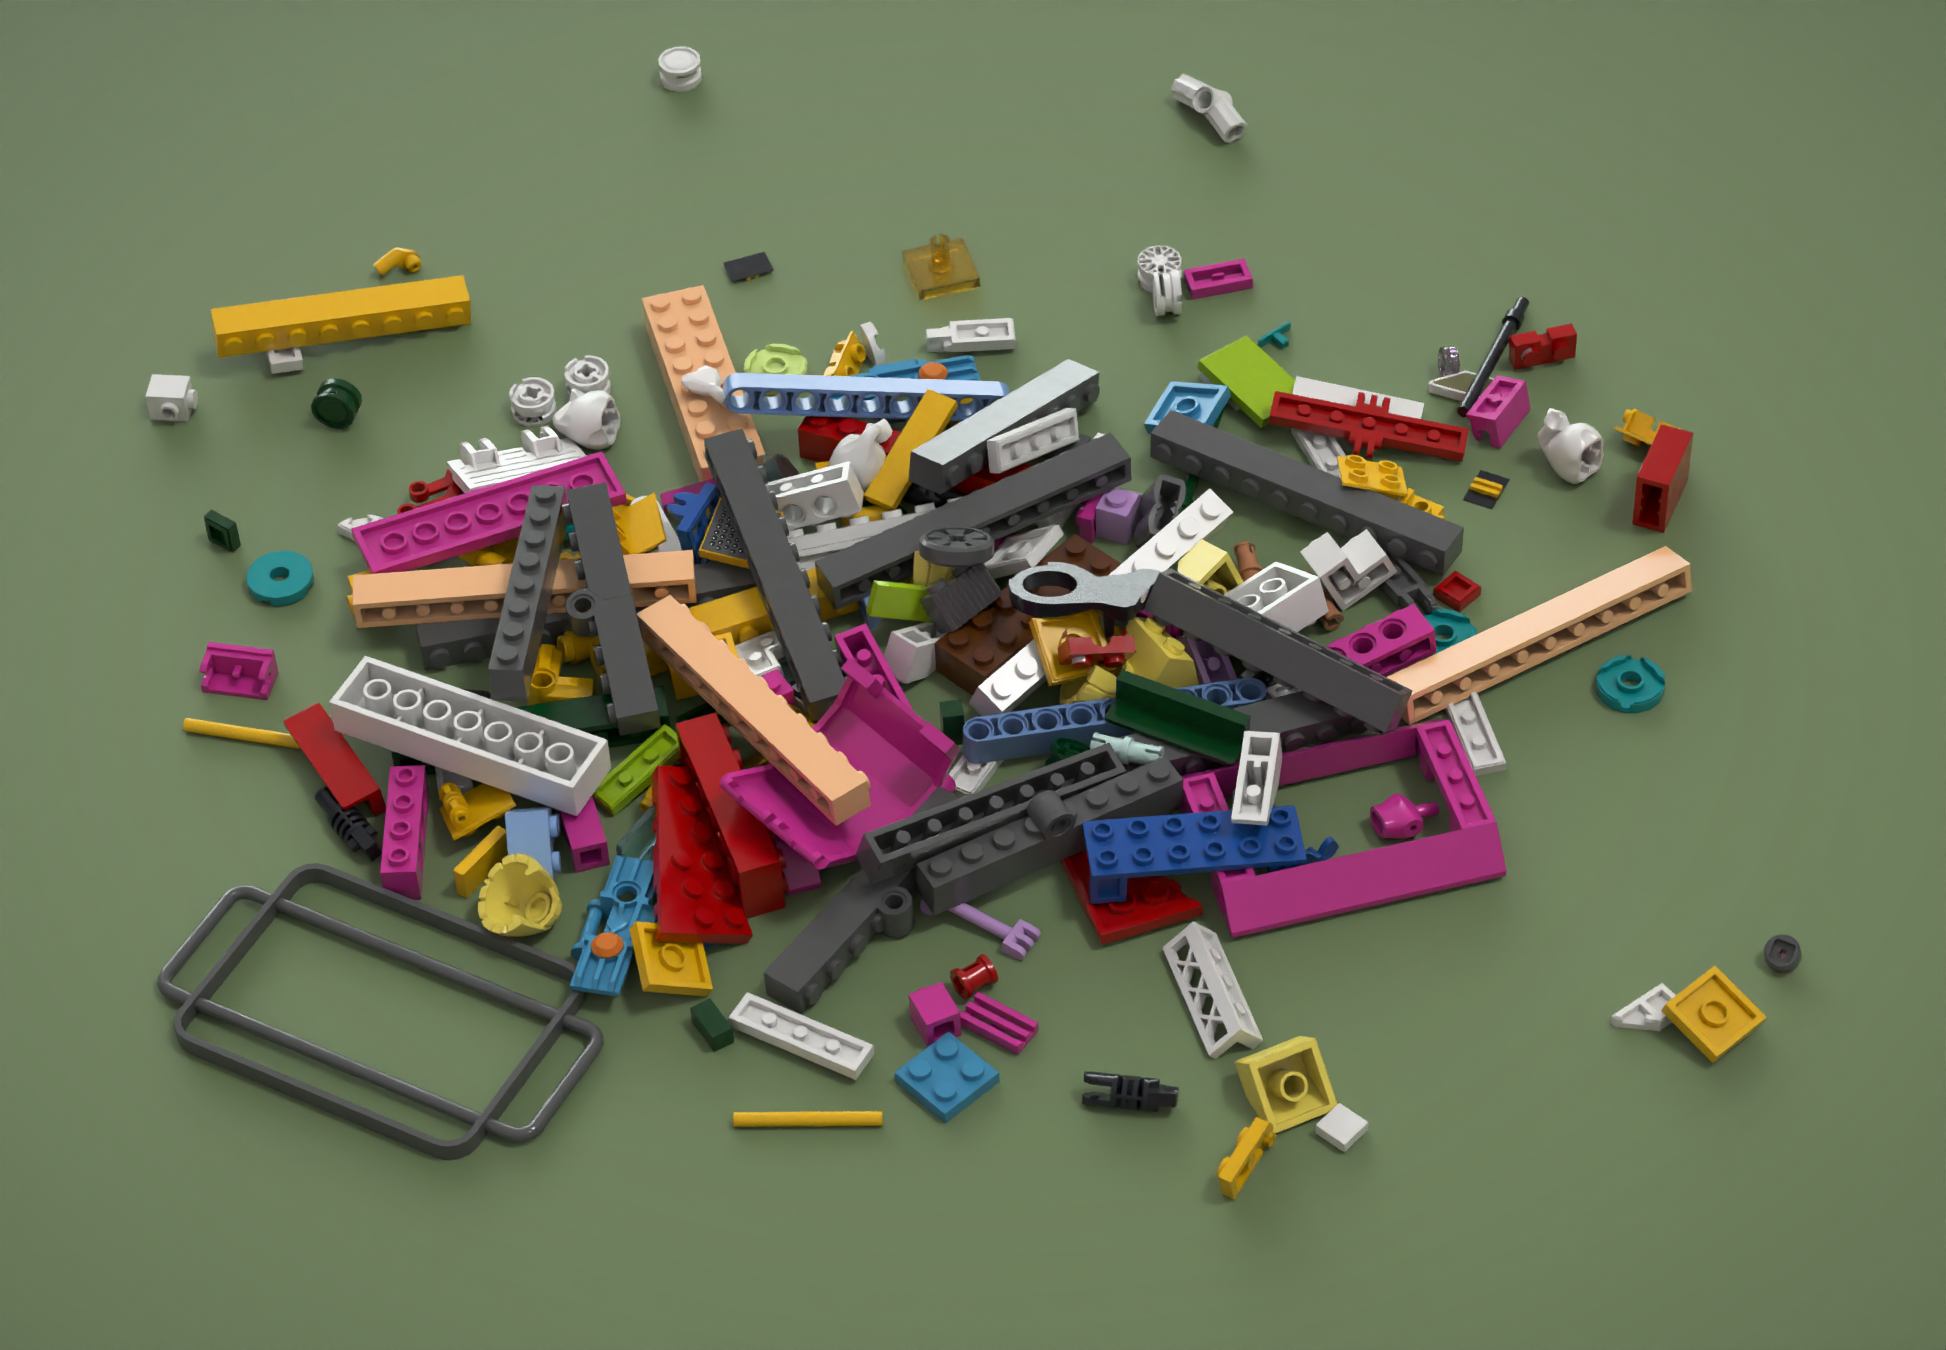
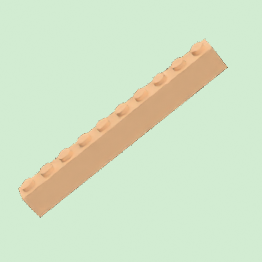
(481, 590)
(1543, 632)
(755, 710)

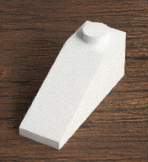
(912, 652)
(1257, 778)

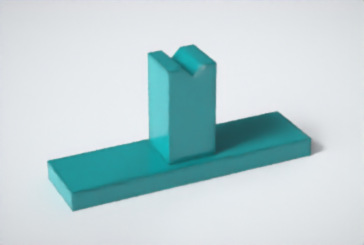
(1276, 336)

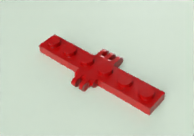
(1368, 425)

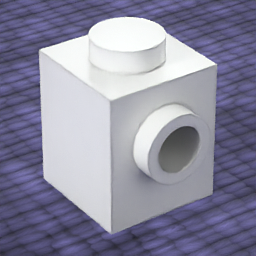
(171, 398)

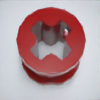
(973, 976)

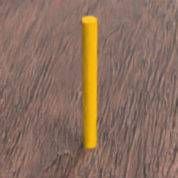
(239, 733)
(810, 1118)

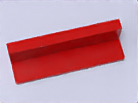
(334, 759)

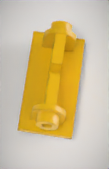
(847, 357)
(1639, 427)

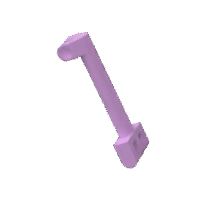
(1015, 939)

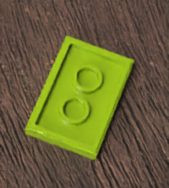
(1249, 376)

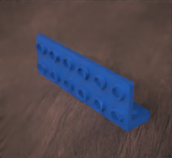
(1186, 845)

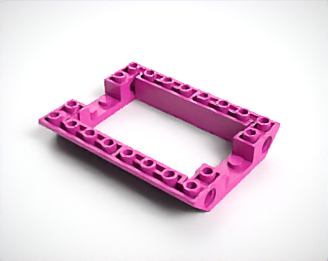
(1371, 877)

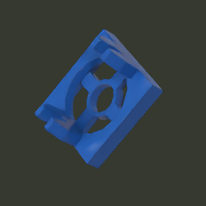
(692, 512)

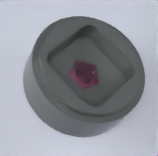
(1782, 953)

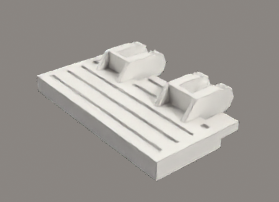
(491, 466)

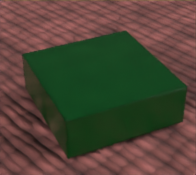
(222, 531)

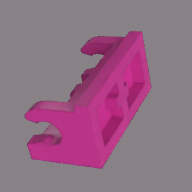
(1499, 409)
(238, 670)

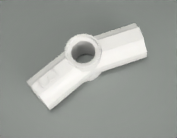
(1212, 103)

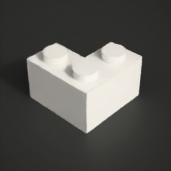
(1348, 570)

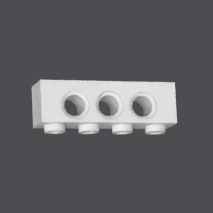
(806, 492)

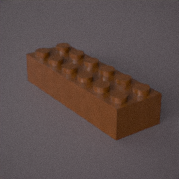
(1000, 630)

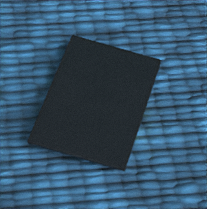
(748, 266)
(1486, 489)

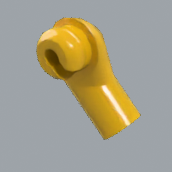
(399, 258)

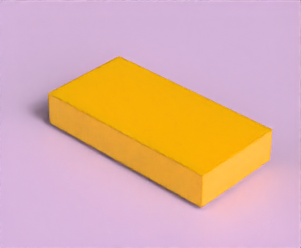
(477, 864)

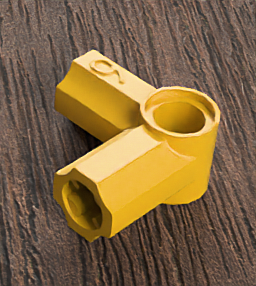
(547, 683)

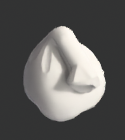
(589, 419)
(1571, 449)
(864, 451)

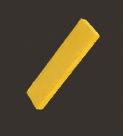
(924, 424)

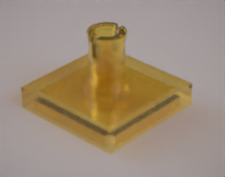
(941, 267)

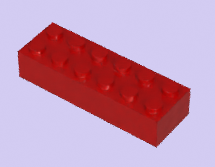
(741, 837)

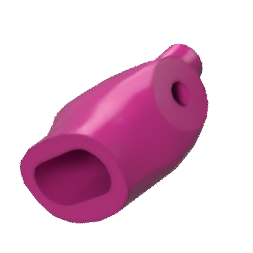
(1399, 817)

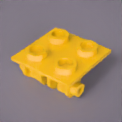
(1379, 477)
(640, 526)
(472, 809)

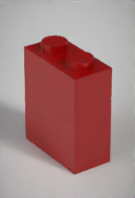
(1662, 478)

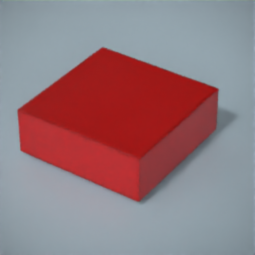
(1457, 591)

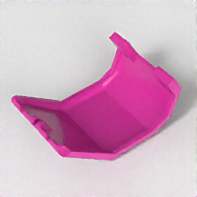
(879, 737)

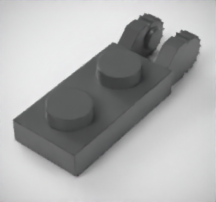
(1407, 586)

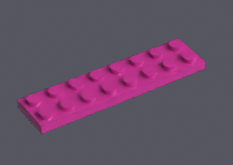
(472, 518)

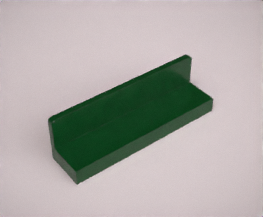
(1178, 718)

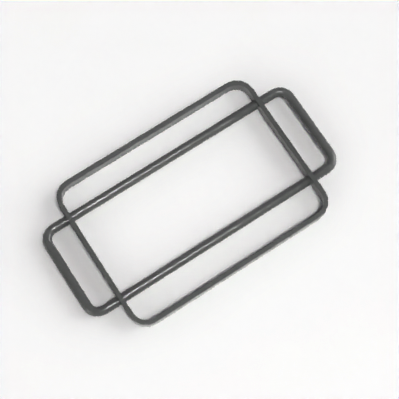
(280, 902)

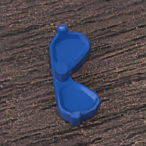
(1325, 851)

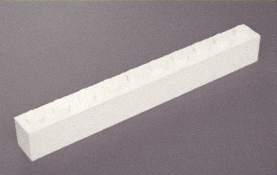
(1162, 552)

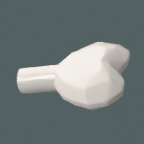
(705, 382)

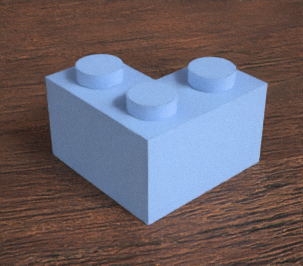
(533, 833)

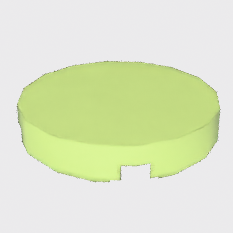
(776, 360)

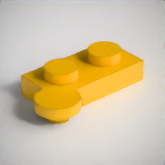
(1237, 1168)

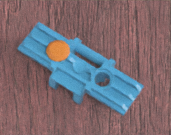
(947, 369)
(607, 957)

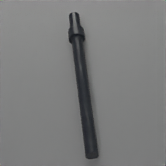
(1511, 322)

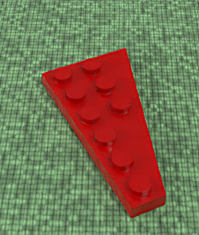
(689, 871)
(1148, 904)

